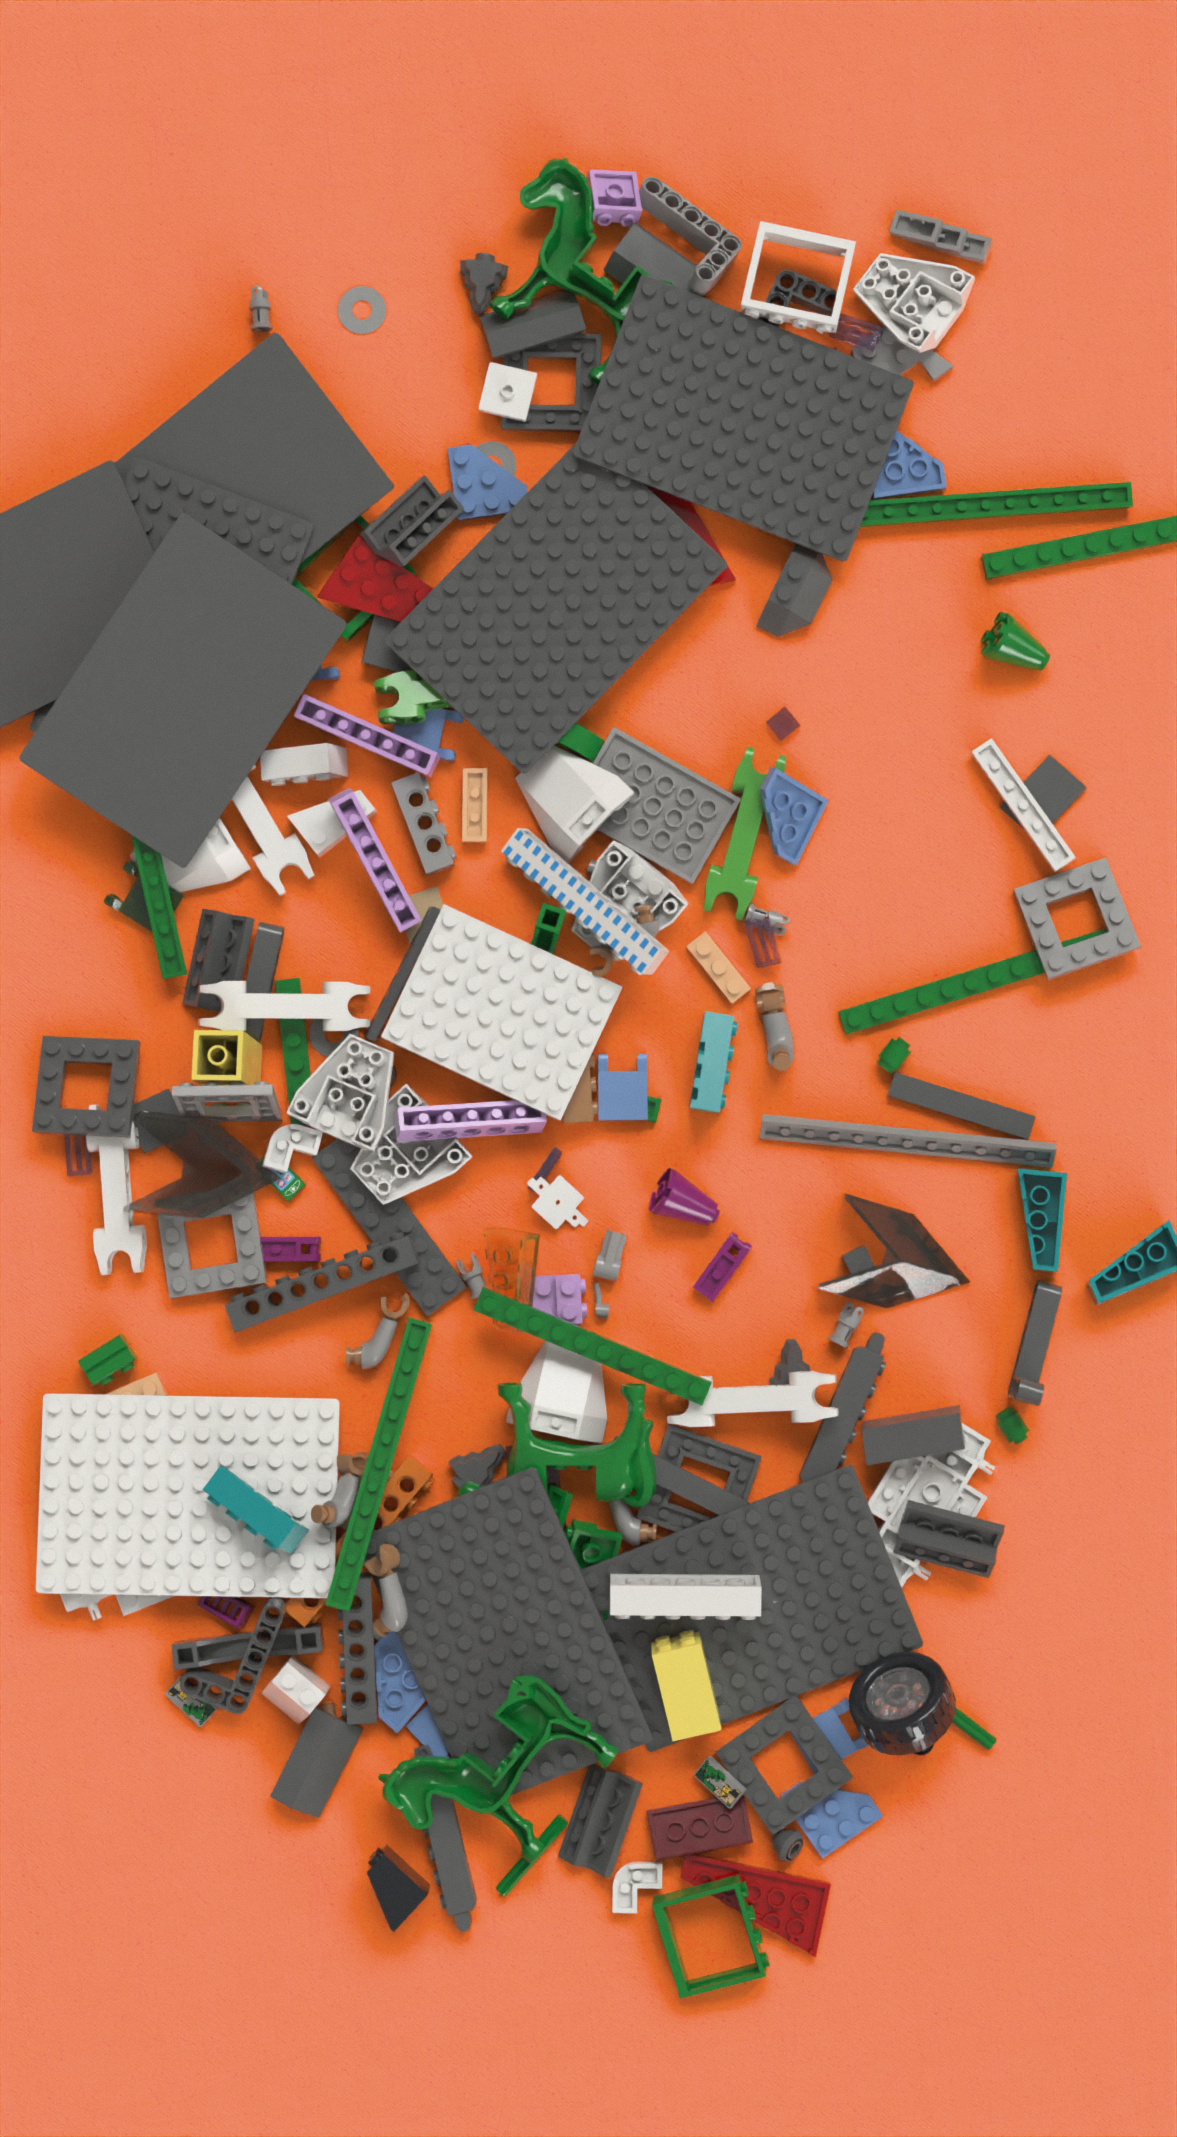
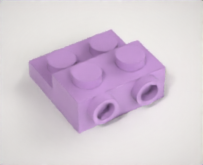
(615, 197)
(561, 1296)

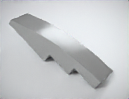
(940, 236)

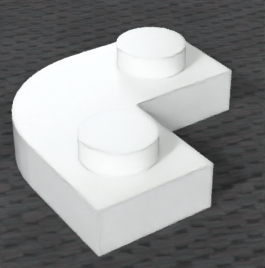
(286, 1140)
(629, 1878)

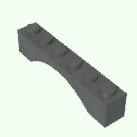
(231, 1647)

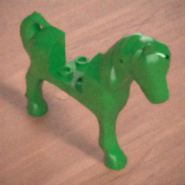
(566, 248)
(619, 1464)
(534, 1717)

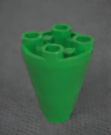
(1013, 644)

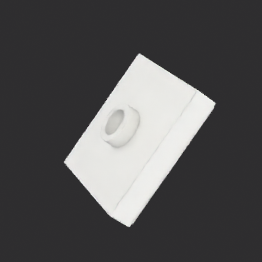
(507, 391)

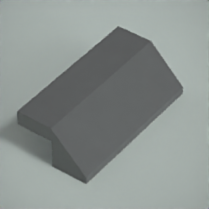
(652, 255)
(540, 323)
(411, 522)
(217, 955)
(913, 1435)
(948, 1539)
(316, 1762)
(600, 1819)

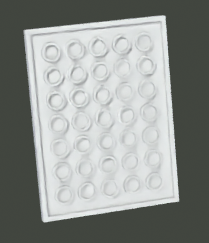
(501, 1012)

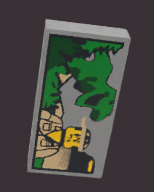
(193, 1708)
(720, 1782)

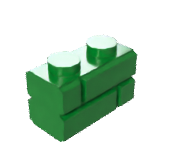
(107, 1360)

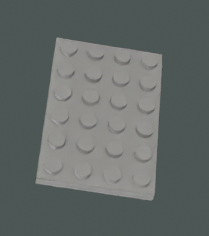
(672, 813)

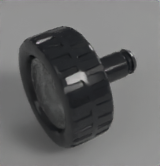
(902, 1704)

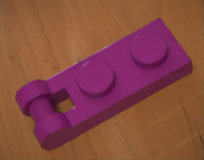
(290, 1249)
(721, 1267)

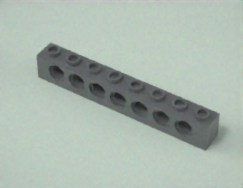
(243, 1318)

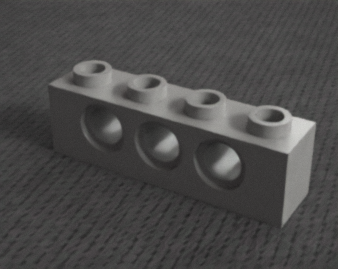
(404, 790)

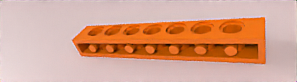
(411, 1469)

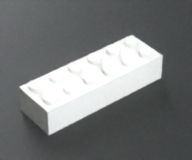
(685, 1596)

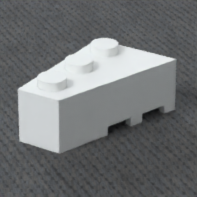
(304, 763)
(321, 825)

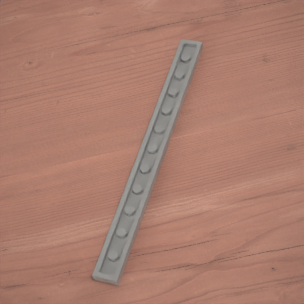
(908, 1140)

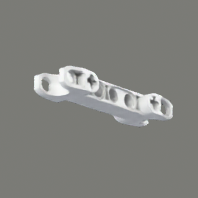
(275, 849)
(239, 1005)
(116, 1193)
(793, 1397)

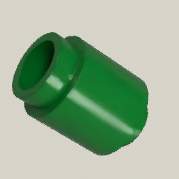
(894, 1054)
(1012, 1425)

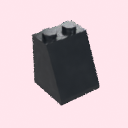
(395, 1885)

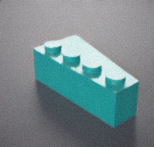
(712, 1062)
(1044, 1209)
(1139, 1266)
(254, 1510)

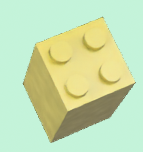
(225, 1057)
(685, 1685)

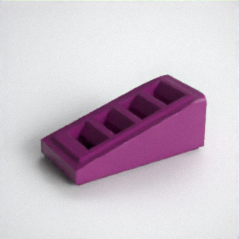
(243, 1617)

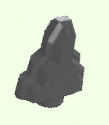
(482, 279)
(790, 1362)
(477, 1466)

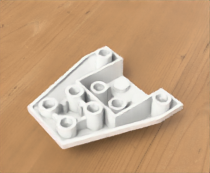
(914, 298)
(571, 799)
(214, 862)
(630, 883)
(348, 1093)
(409, 1165)
(565, 1394)

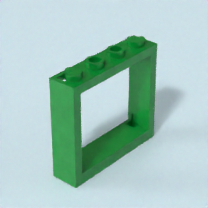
(362, 617)
(721, 1979)

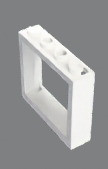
(804, 240)

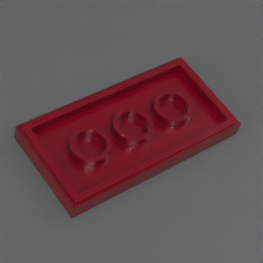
(698, 1828)

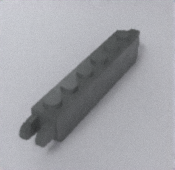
(849, 1398)
(450, 1857)

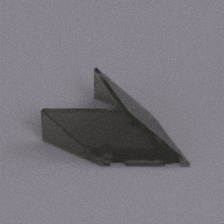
(214, 1167)
(911, 1264)

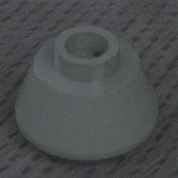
(787, 1844)

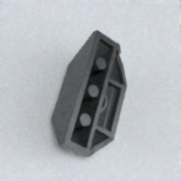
(796, 593)

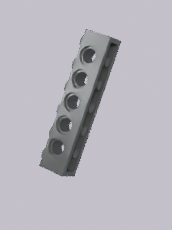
(363, 1710)

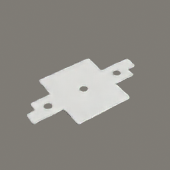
(546, 1204)

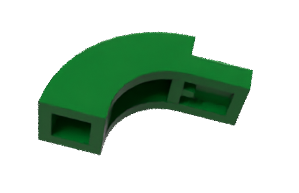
(582, 742)
(548, 928)

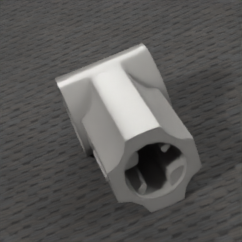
(609, 1261)

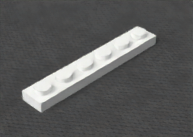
(1023, 805)

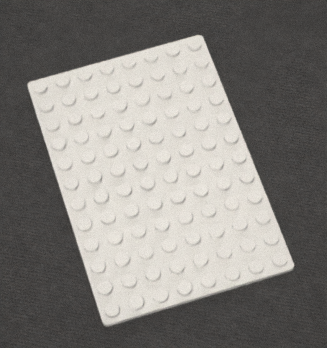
(130, 1504)

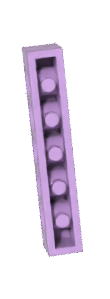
(367, 735)
(374, 859)
(466, 1120)

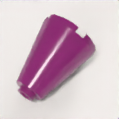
(682, 1200)

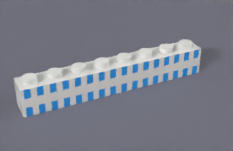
(584, 901)

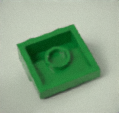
(590, 1543)

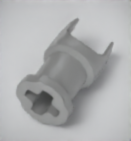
(260, 310)
(775, 917)
(473, 1278)
(847, 1323)

